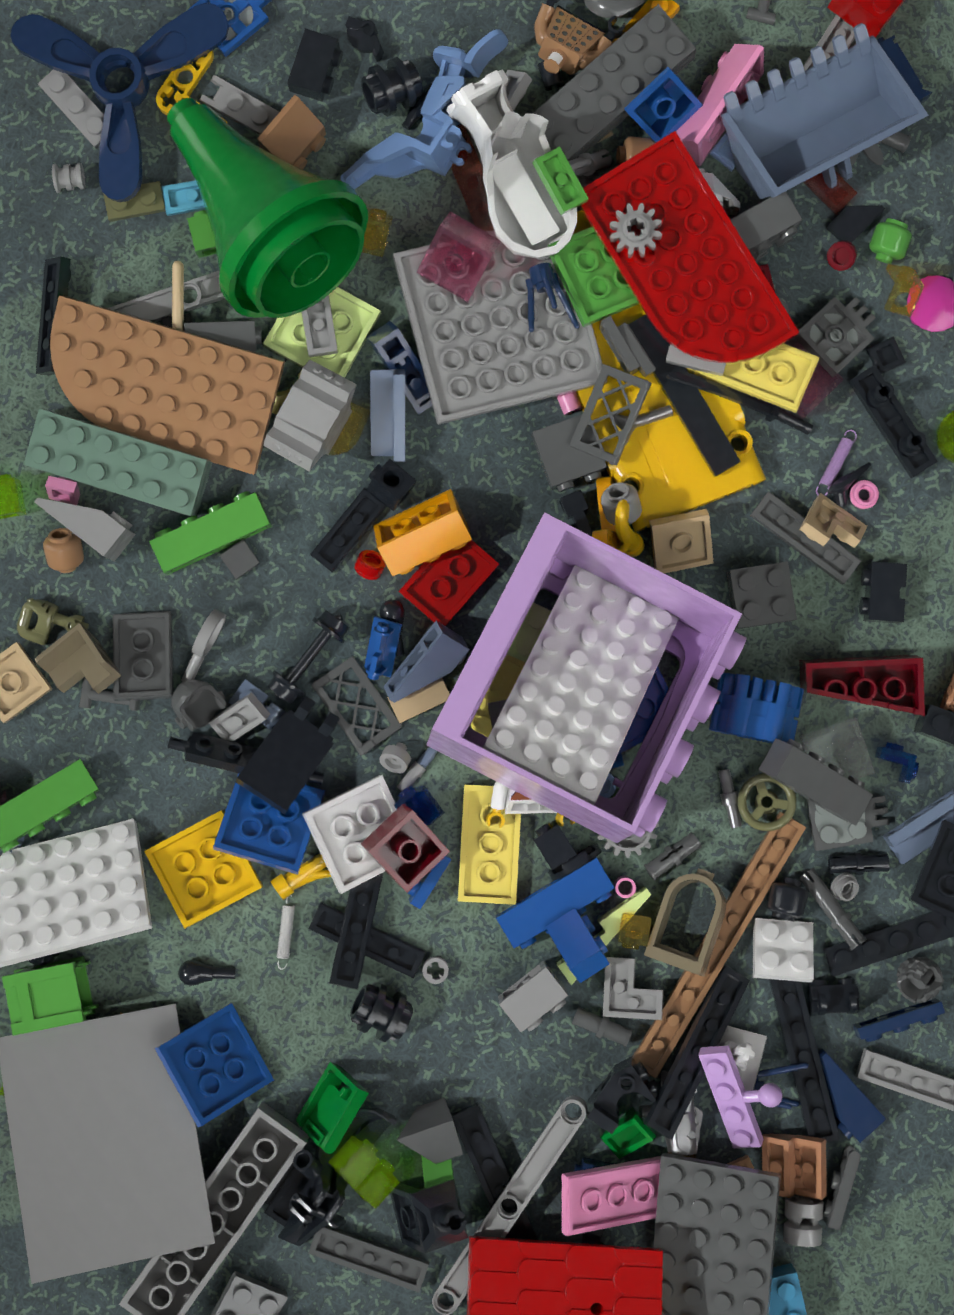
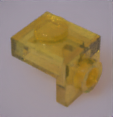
(377, 232)
(634, 931)

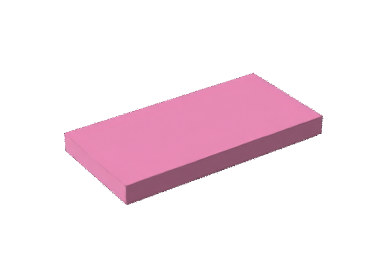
(610, 1196)

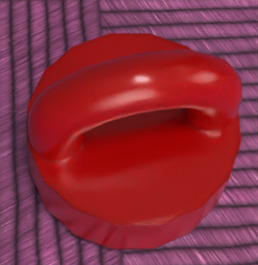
(369, 564)

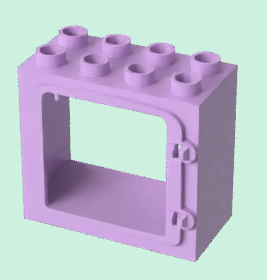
(701, 642)

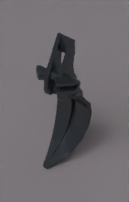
(329, 1187)

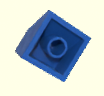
(663, 105)

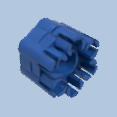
(756, 708)

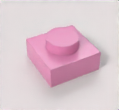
(62, 490)

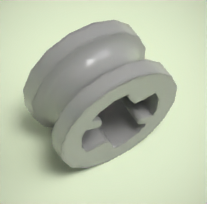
(442, 964)

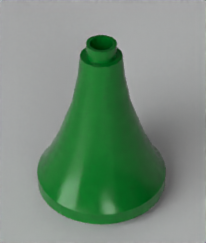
(275, 228)

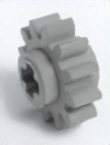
(642, 221)

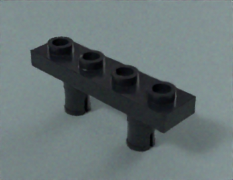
(893, 421)

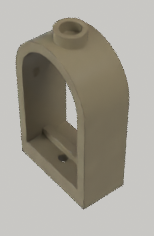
(675, 957)

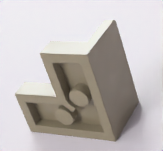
(78, 656)

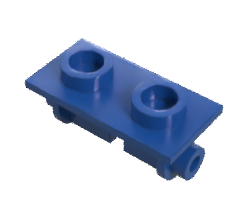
(382, 648)

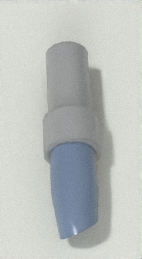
(417, 769)

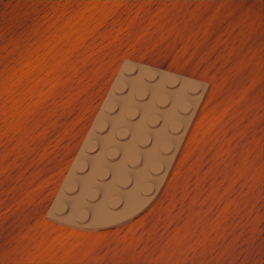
(164, 383)

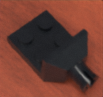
(429, 1216)

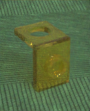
(905, 281)

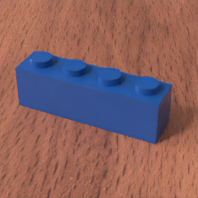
(554, 900)

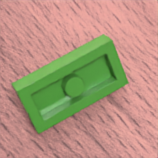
(560, 180)

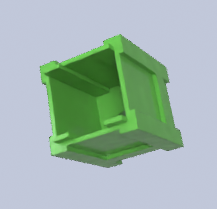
(48, 995)

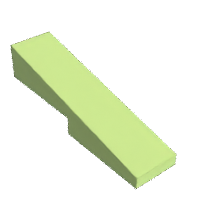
(611, 924)

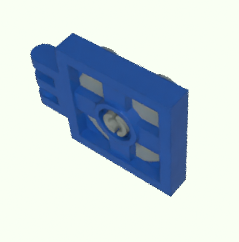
(243, 18)

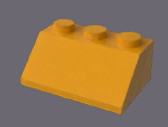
(422, 533)

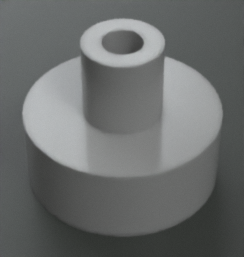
(395, 758)

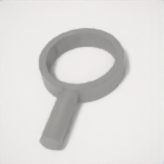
(204, 642)

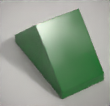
(629, 1134)

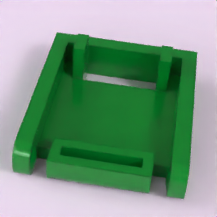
(331, 1110)

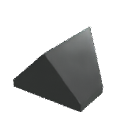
(432, 1132)

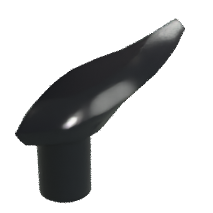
(842, 484)

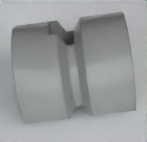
(803, 1231)

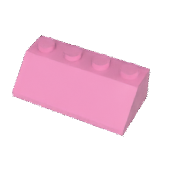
(734, 70)

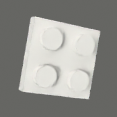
(783, 950)

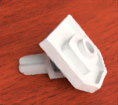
(747, 1053)

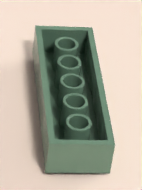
(117, 462)

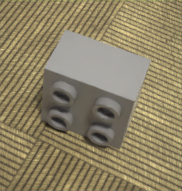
(533, 997)

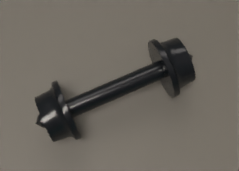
(286, 687)

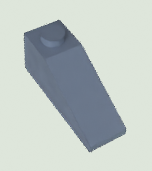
(430, 660)

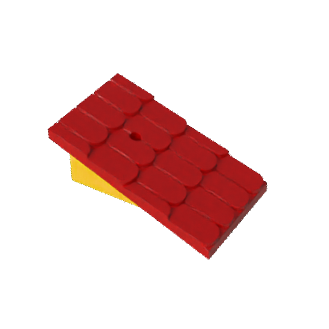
(562, 1278)

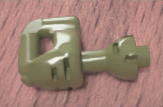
(47, 617)

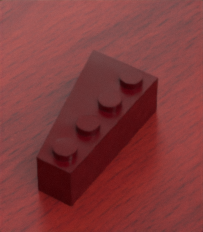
(868, 680)

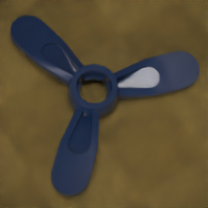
(169, 49)

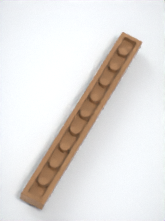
(739, 911)

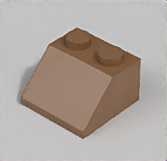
(293, 134)

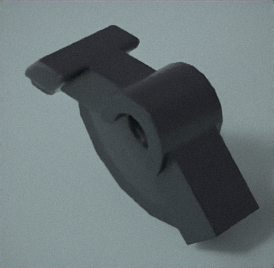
(364, 37)

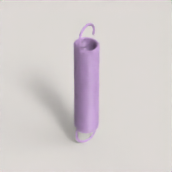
(837, 461)

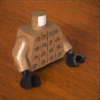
(569, 40)

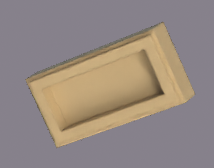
(420, 700)

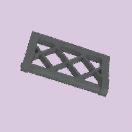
(597, 394)
(364, 683)

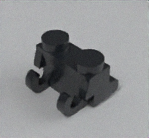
(833, 998)

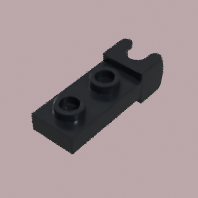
(574, 507)

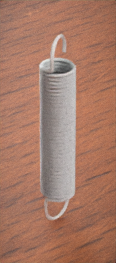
(285, 932)

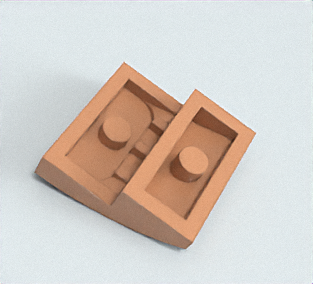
(799, 1161)

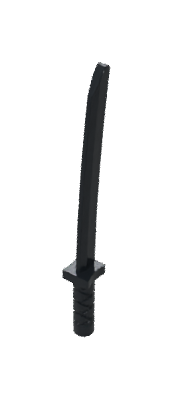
(770, 410)

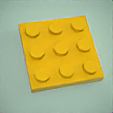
(197, 875)

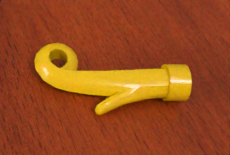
(630, 541)
(309, 872)

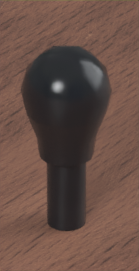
(395, 612)
(195, 972)

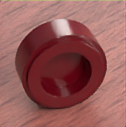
(842, 255)

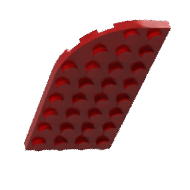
(701, 278)

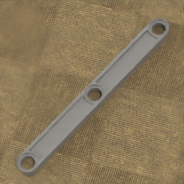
(159, 304)
(521, 1190)

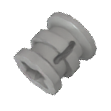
(68, 177)

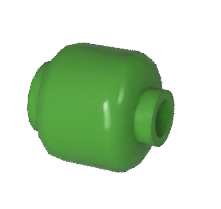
(890, 240)

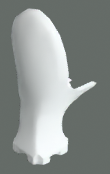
(508, 144)

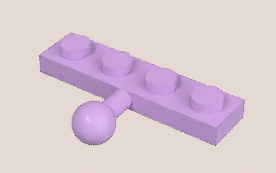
(732, 1097)

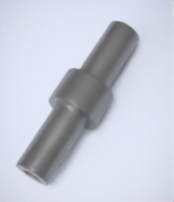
(729, 798)

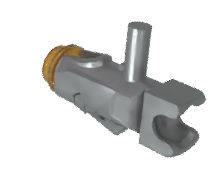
(687, 1134)

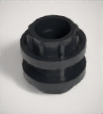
(393, 86)
(381, 1012)

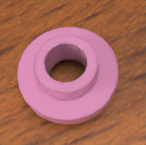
(870, 488)

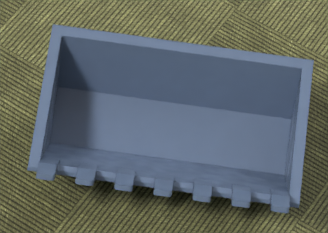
(818, 116)

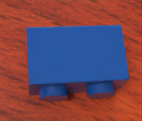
(577, 944)

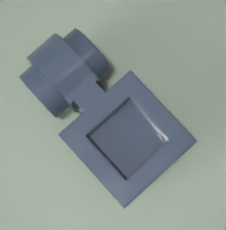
(274, 710)

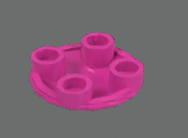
(935, 305)

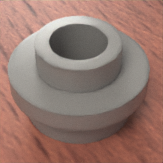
(844, 887)

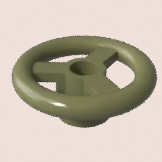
(752, 819)

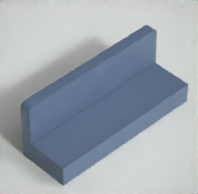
(387, 413)
(920, 830)

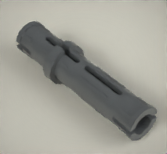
(832, 908)

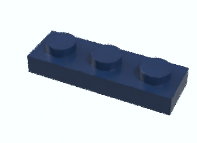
(898, 1020)

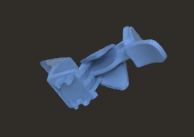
(440, 139)

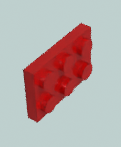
(449, 582)

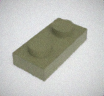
(146, 202)

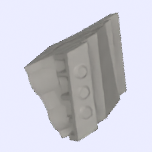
(311, 416)

